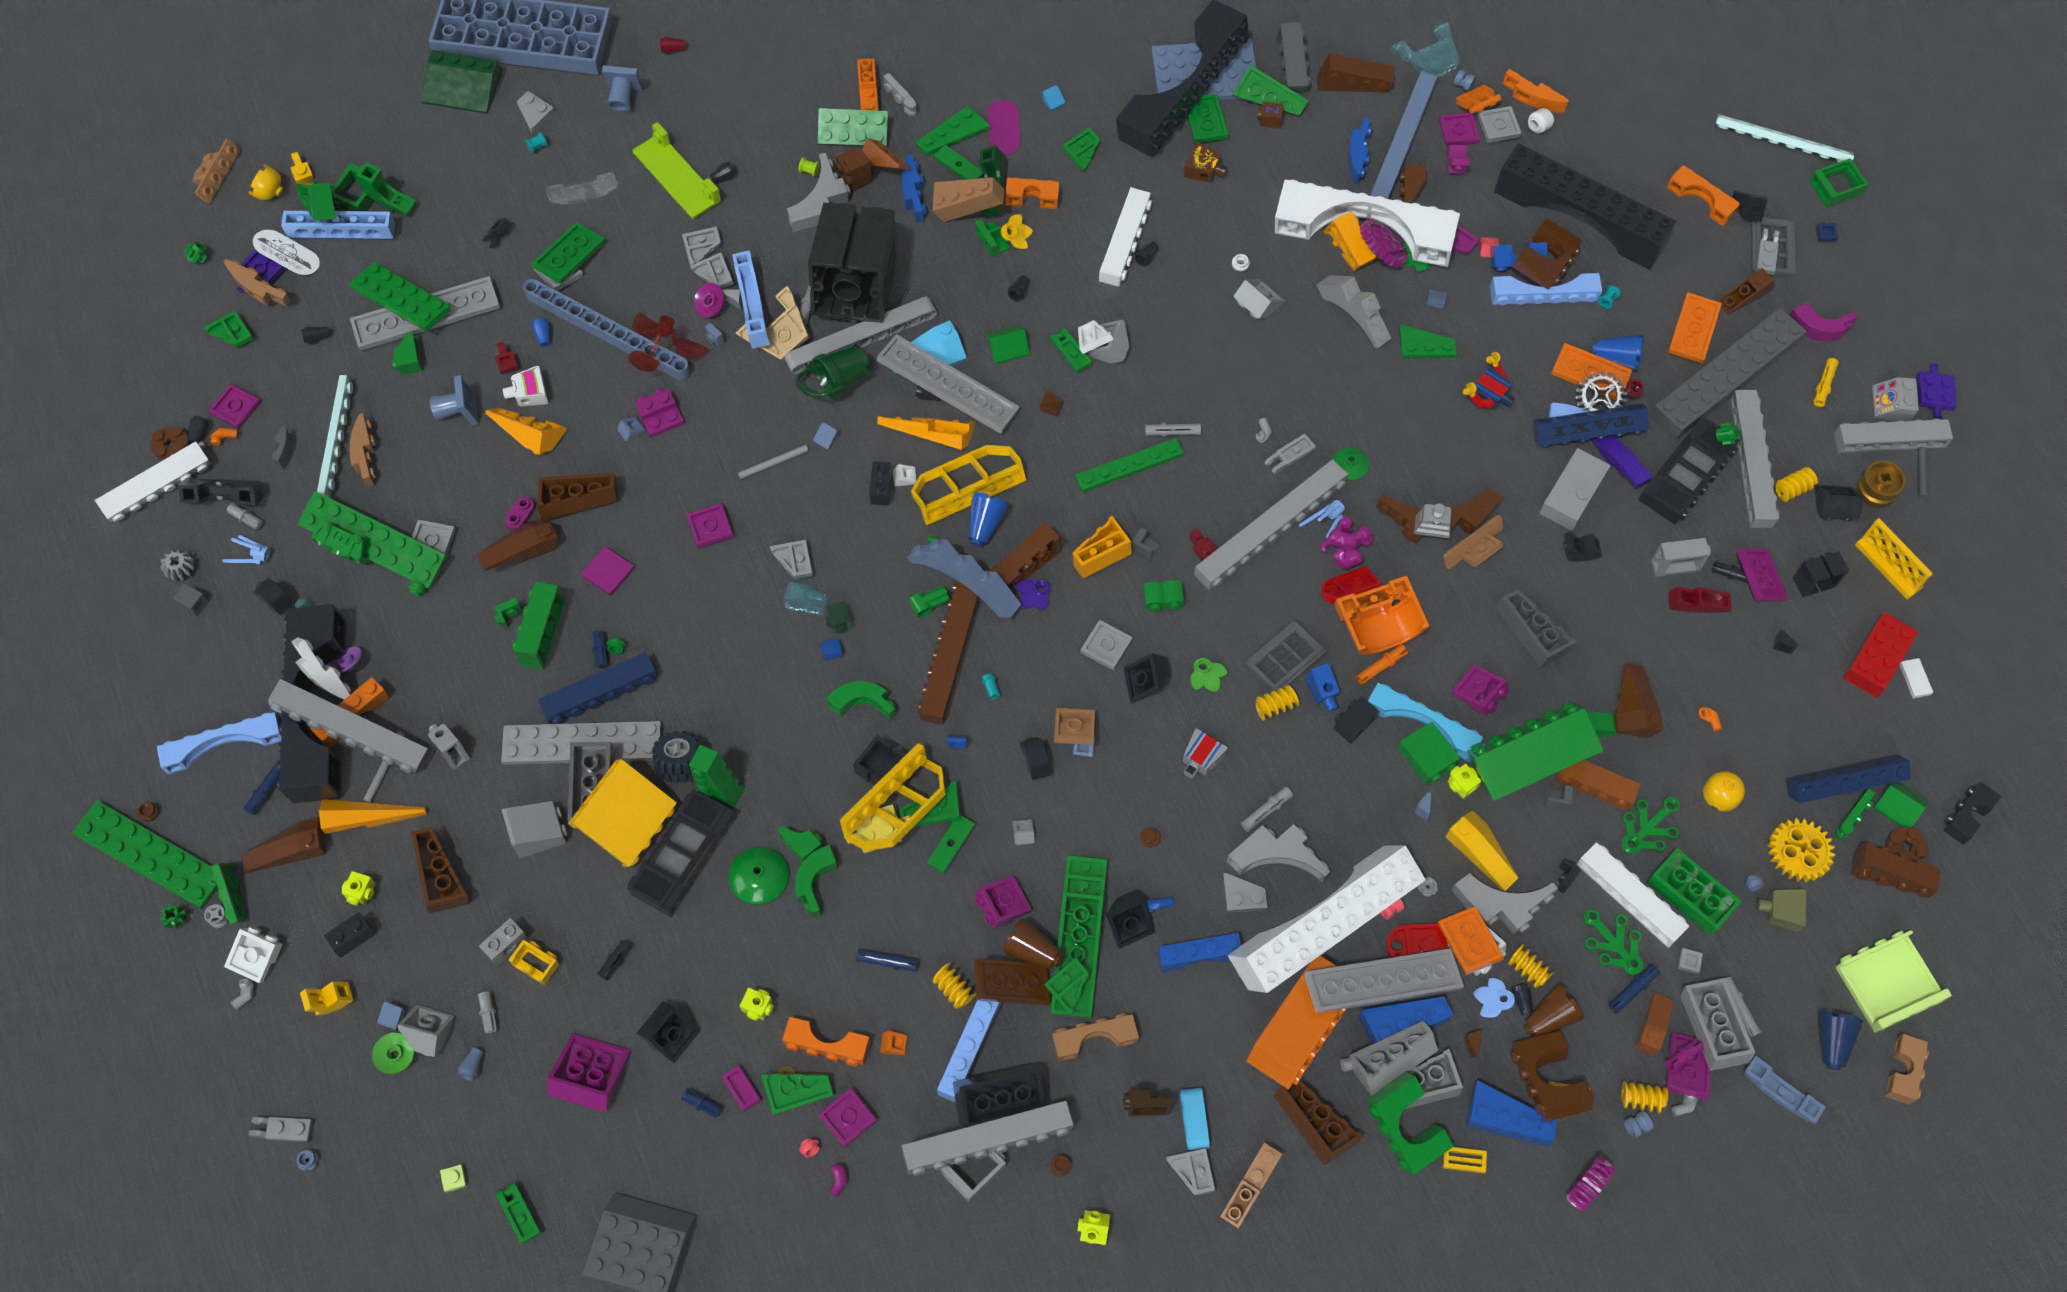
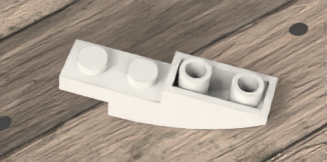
(325, 676)

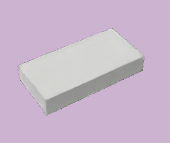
(1916, 678)

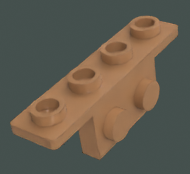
(214, 169)
(1477, 546)

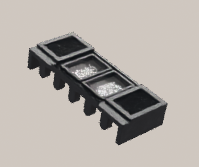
(1688, 472)
(680, 852)

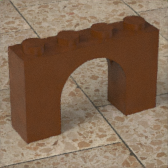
(1543, 269)
(1549, 1100)

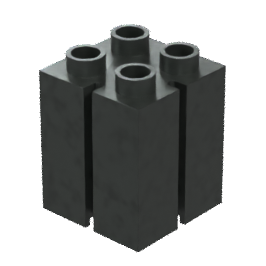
(852, 262)

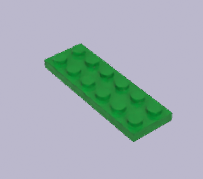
(400, 296)

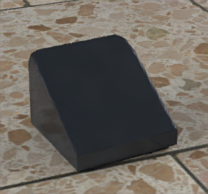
(1784, 643)

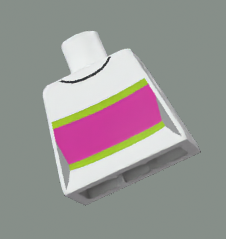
(527, 388)

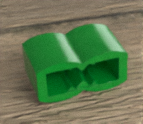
(1163, 595)

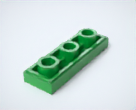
(957, 164)
(944, 854)

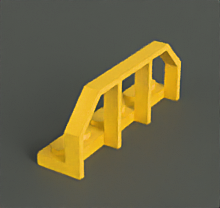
(962, 498)
(882, 790)

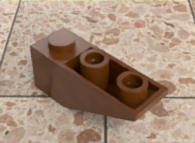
(1413, 182)
(1747, 292)

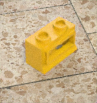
(534, 949)

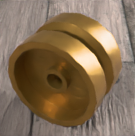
(1881, 484)

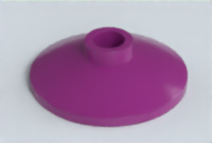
(709, 300)

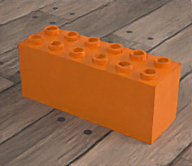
(1294, 1034)

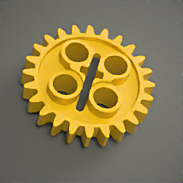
(1806, 835)

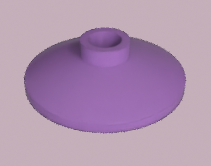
(347, 662)

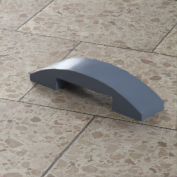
(1782, 1092)

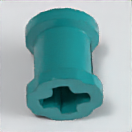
(536, 142)
(1609, 297)

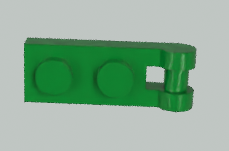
(1070, 350)
(1855, 815)
(518, 1213)

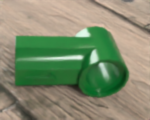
(924, 603)

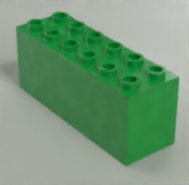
(1534, 750)

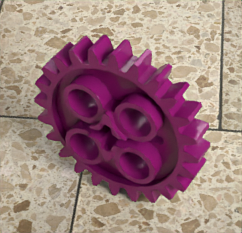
(1383, 243)

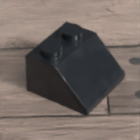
(1838, 502)
(668, 1031)

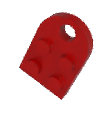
(1349, 583)
(1416, 939)

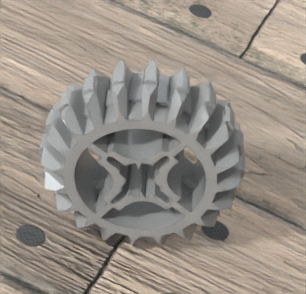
(1595, 388)

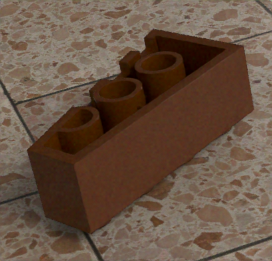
(574, 493)
(1029, 556)
(1894, 870)
(438, 879)
(1317, 1123)

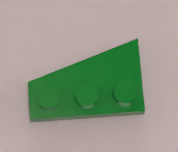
(227, 886)
(794, 1090)

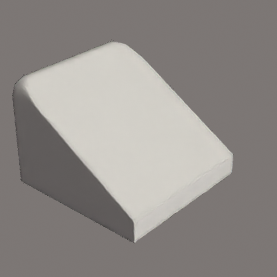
(904, 475)

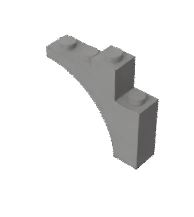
(827, 190)
(1360, 305)
(1288, 849)
(1512, 908)

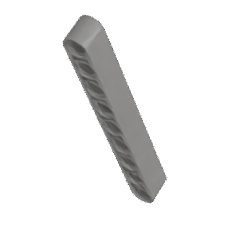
(863, 333)

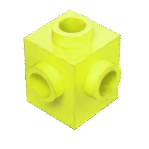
(1464, 780)
(358, 888)
(756, 1004)
(1094, 1227)

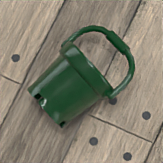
(836, 372)

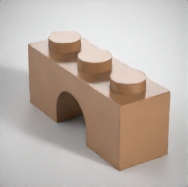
(1913, 1054)

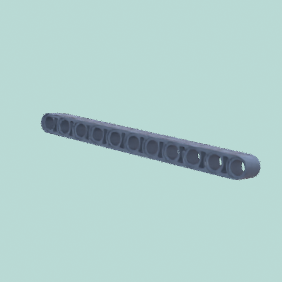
(1404, 135)
(600, 323)

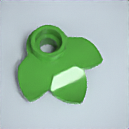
(1208, 678)

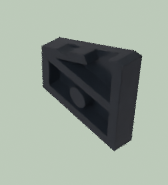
(1751, 205)

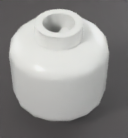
(1541, 120)

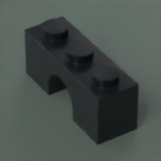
(1962, 824)

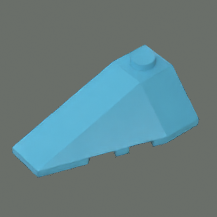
(942, 343)

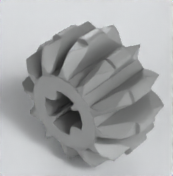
(177, 564)

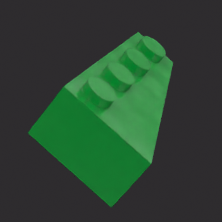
(317, 198)
(714, 778)

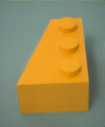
(1346, 235)
(1102, 549)

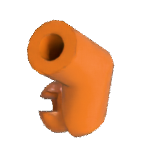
(220, 434)
(1712, 717)

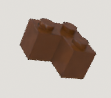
(854, 168)

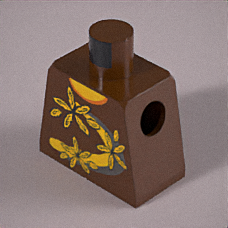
(1204, 164)

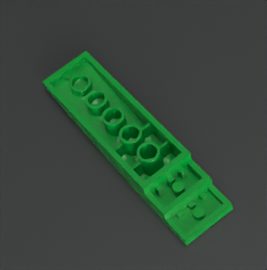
(1081, 925)

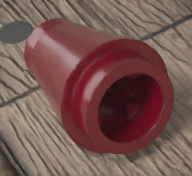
(671, 45)
(1634, 388)

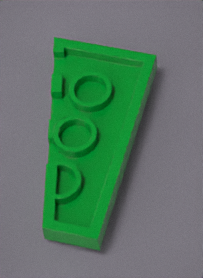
(1261, 88)
(952, 131)

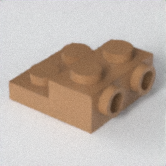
(1074, 726)

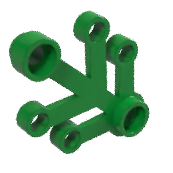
(1648, 828)
(1614, 944)

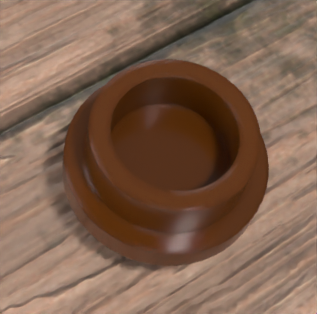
(147, 811)
(1149, 837)
(1060, 1165)

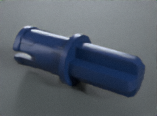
(599, 649)
(701, 1103)

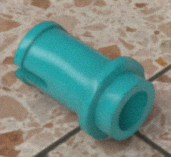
(991, 686)

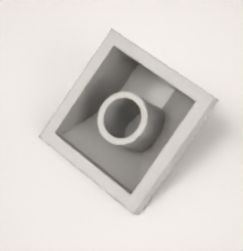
(1115, 350)
(426, 1029)

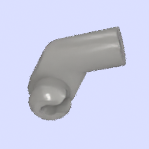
(245, 994)
(1687, 1106)

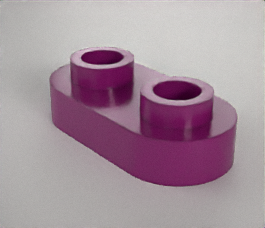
(519, 512)

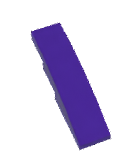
(1623, 459)

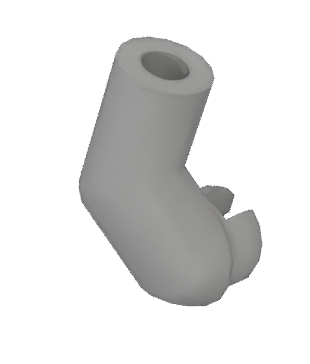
(1265, 431)

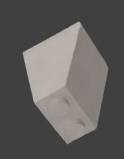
(534, 827)

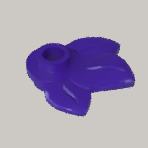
(1031, 596)

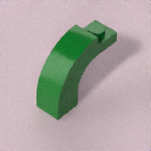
(375, 186)
(858, 693)
(810, 870)

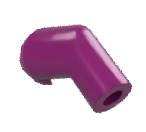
(840, 1177)

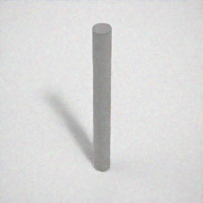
(774, 461)
(378, 778)

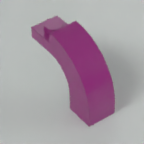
(1819, 327)

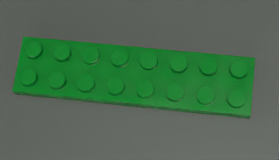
(382, 543)
(147, 854)

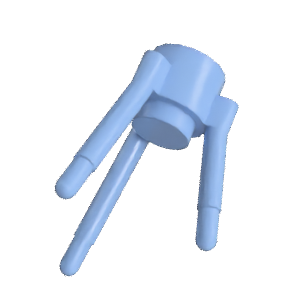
(1333, 511)
(258, 551)

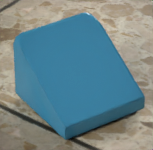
(1053, 98)

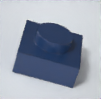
(1827, 232)

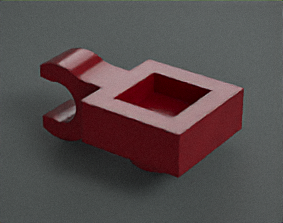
(506, 360)
(1203, 547)

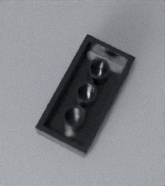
(998, 1095)

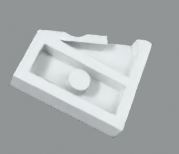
(1092, 336)

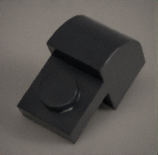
(1582, 548)
(273, 596)
(1035, 758)

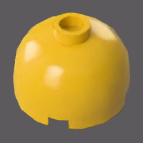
(266, 184)
(1724, 790)

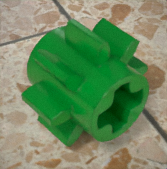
(196, 252)
(1727, 433)
(170, 911)

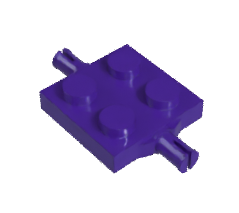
(267, 268)
(1936, 391)

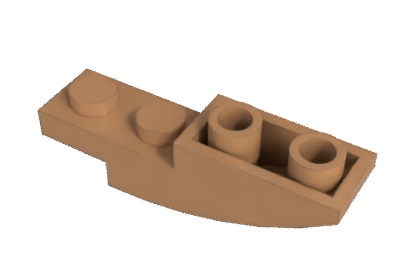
(252, 284)
(360, 449)
(1251, 1185)

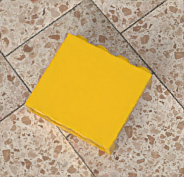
(623, 813)

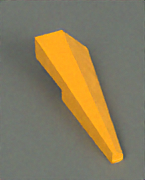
(941, 431)
(344, 815)

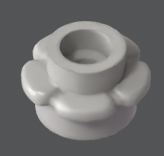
(1431, 883)

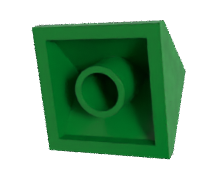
(1007, 344)
(1901, 804)

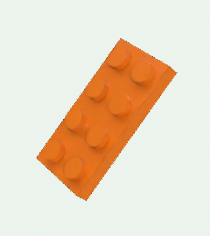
(1694, 328)
(1576, 363)

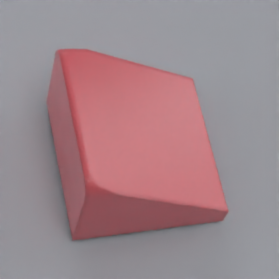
(1485, 244)

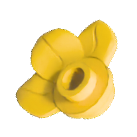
(1018, 232)

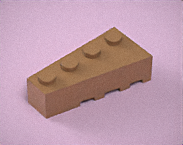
(965, 197)

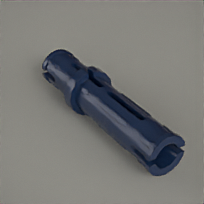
(263, 790)
(888, 960)
(1640, 983)

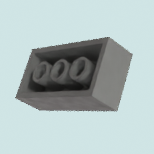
(587, 766)

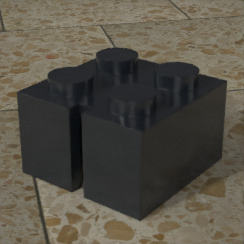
(1825, 571)
(877, 760)

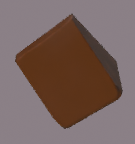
(1472, 1043)

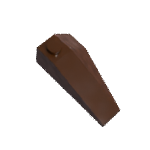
(1637, 707)

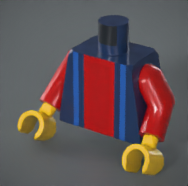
(1491, 387)

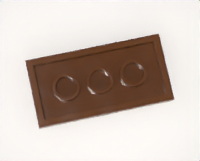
(1011, 982)

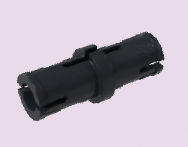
(1730, 571)
(614, 960)

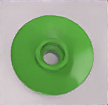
(386, 1047)

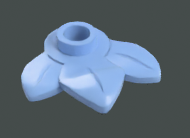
(1491, 996)

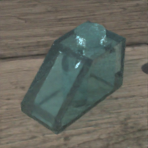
(804, 598)

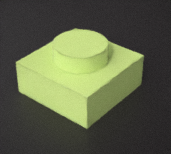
(453, 1178)

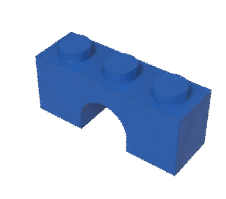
(1502, 255)

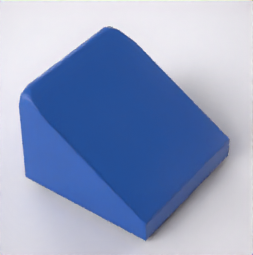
(831, 649)
(957, 741)

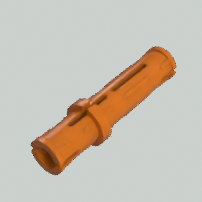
(1387, 660)

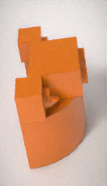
(1378, 625)

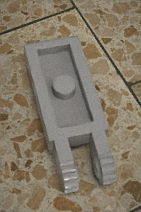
(900, 94)
(1767, 252)
(1291, 453)
(283, 1129)

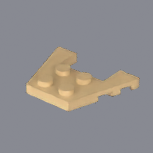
(786, 331)

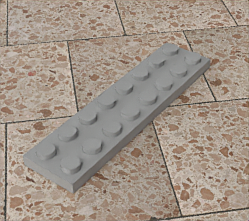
(465, 300)
(948, 383)
(552, 741)
(1383, 980)

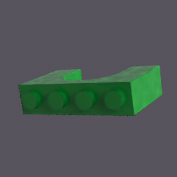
(1387, 1108)

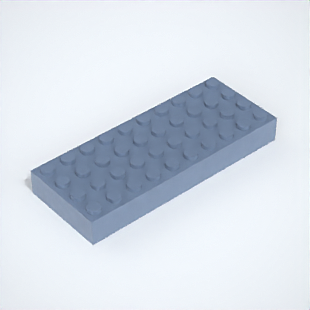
(525, 32)

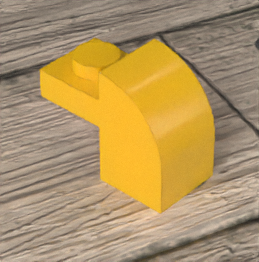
(328, 999)

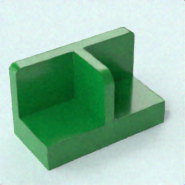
(991, 238)

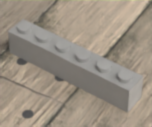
(1893, 435)

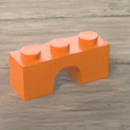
(1019, 189)

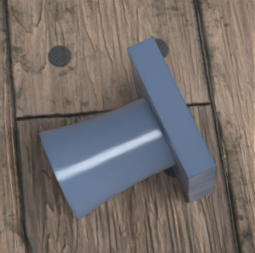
(621, 82)
(461, 401)

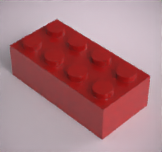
(1880, 654)

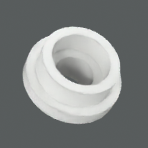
(1240, 258)

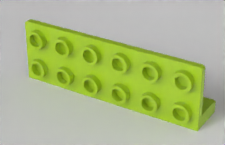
(676, 174)

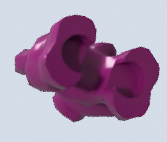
(1347, 542)

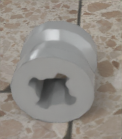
(213, 912)

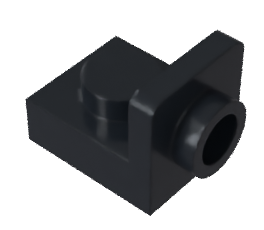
(1570, 873)

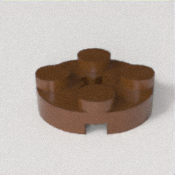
(163, 437)
(1913, 838)

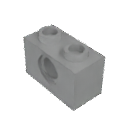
(503, 942)

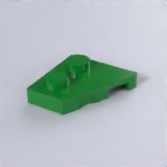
(1082, 148)
(230, 330)
(1068, 984)

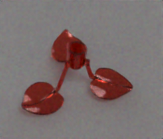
(646, 328)

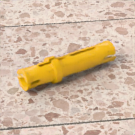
(1824, 388)

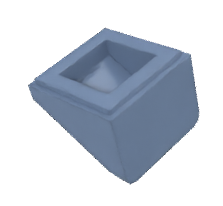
(1436, 299)
(630, 428)
(825, 436)
(1083, 750)
(1424, 806)
(390, 1016)

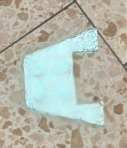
(1435, 58)

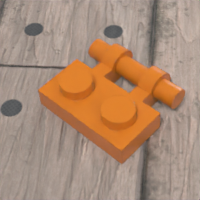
(1478, 99)

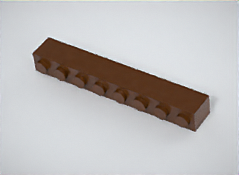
(949, 654)

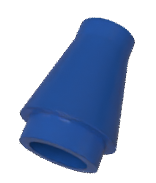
(542, 331)

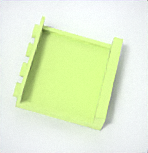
(1890, 981)

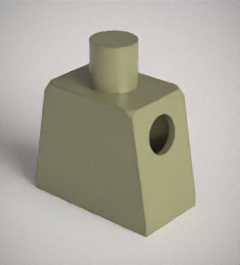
(1785, 908)

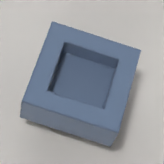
(714, 335)

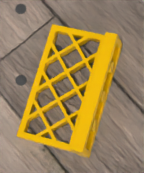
(1893, 568)

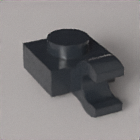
(498, 229)

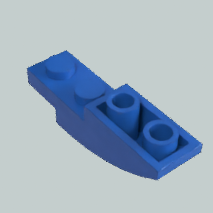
(1358, 151)
(911, 189)

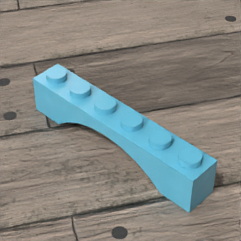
(1395, 704)

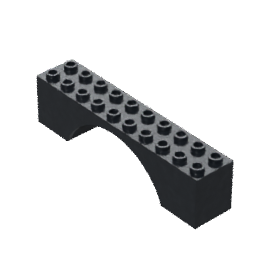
(1152, 118)
(1635, 228)
(305, 767)

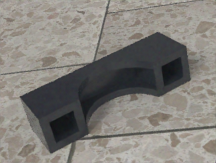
(238, 491)

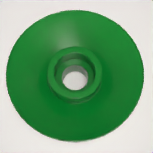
(1356, 469)

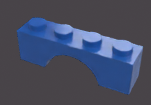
(1180, 955)

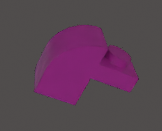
(1457, 159)

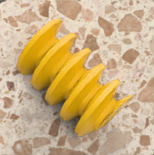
(1796, 484)
(1276, 701)
(1530, 967)
(953, 987)
(1644, 1096)

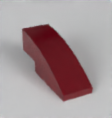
(1699, 600)

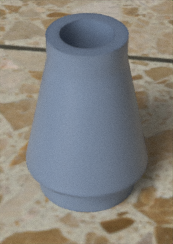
(469, 1067)

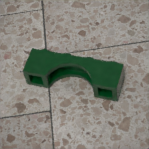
(993, 166)

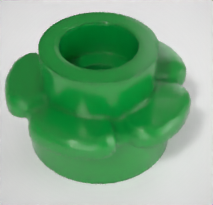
(416, 588)
(616, 645)

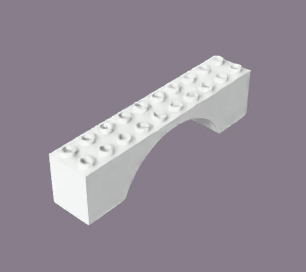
(1424, 229)
(1287, 948)

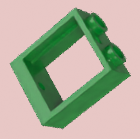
(340, 187)
(1826, 192)

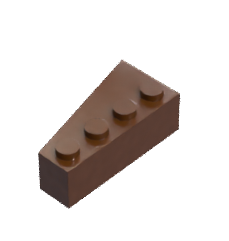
(1354, 75)

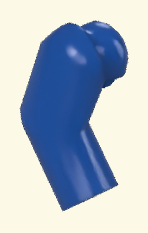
(1158, 903)

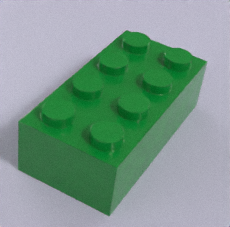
(538, 625)
(1694, 892)

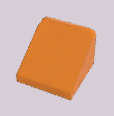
(893, 1043)

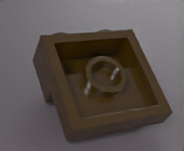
(1140, 1103)

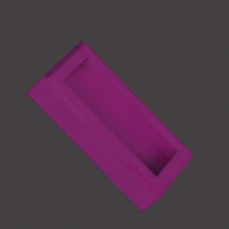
(741, 1088)

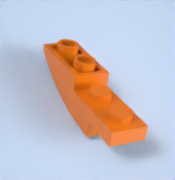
(867, 84)
(1535, 96)

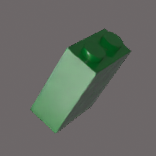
(1429, 753)

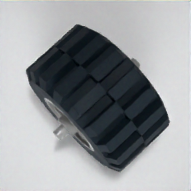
(673, 755)

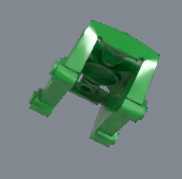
(340, 542)

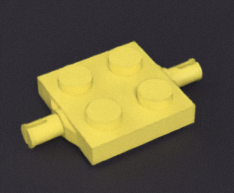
(876, 828)

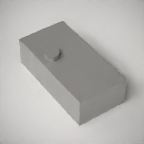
(1574, 489)
(1717, 1024)

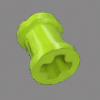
(809, 167)

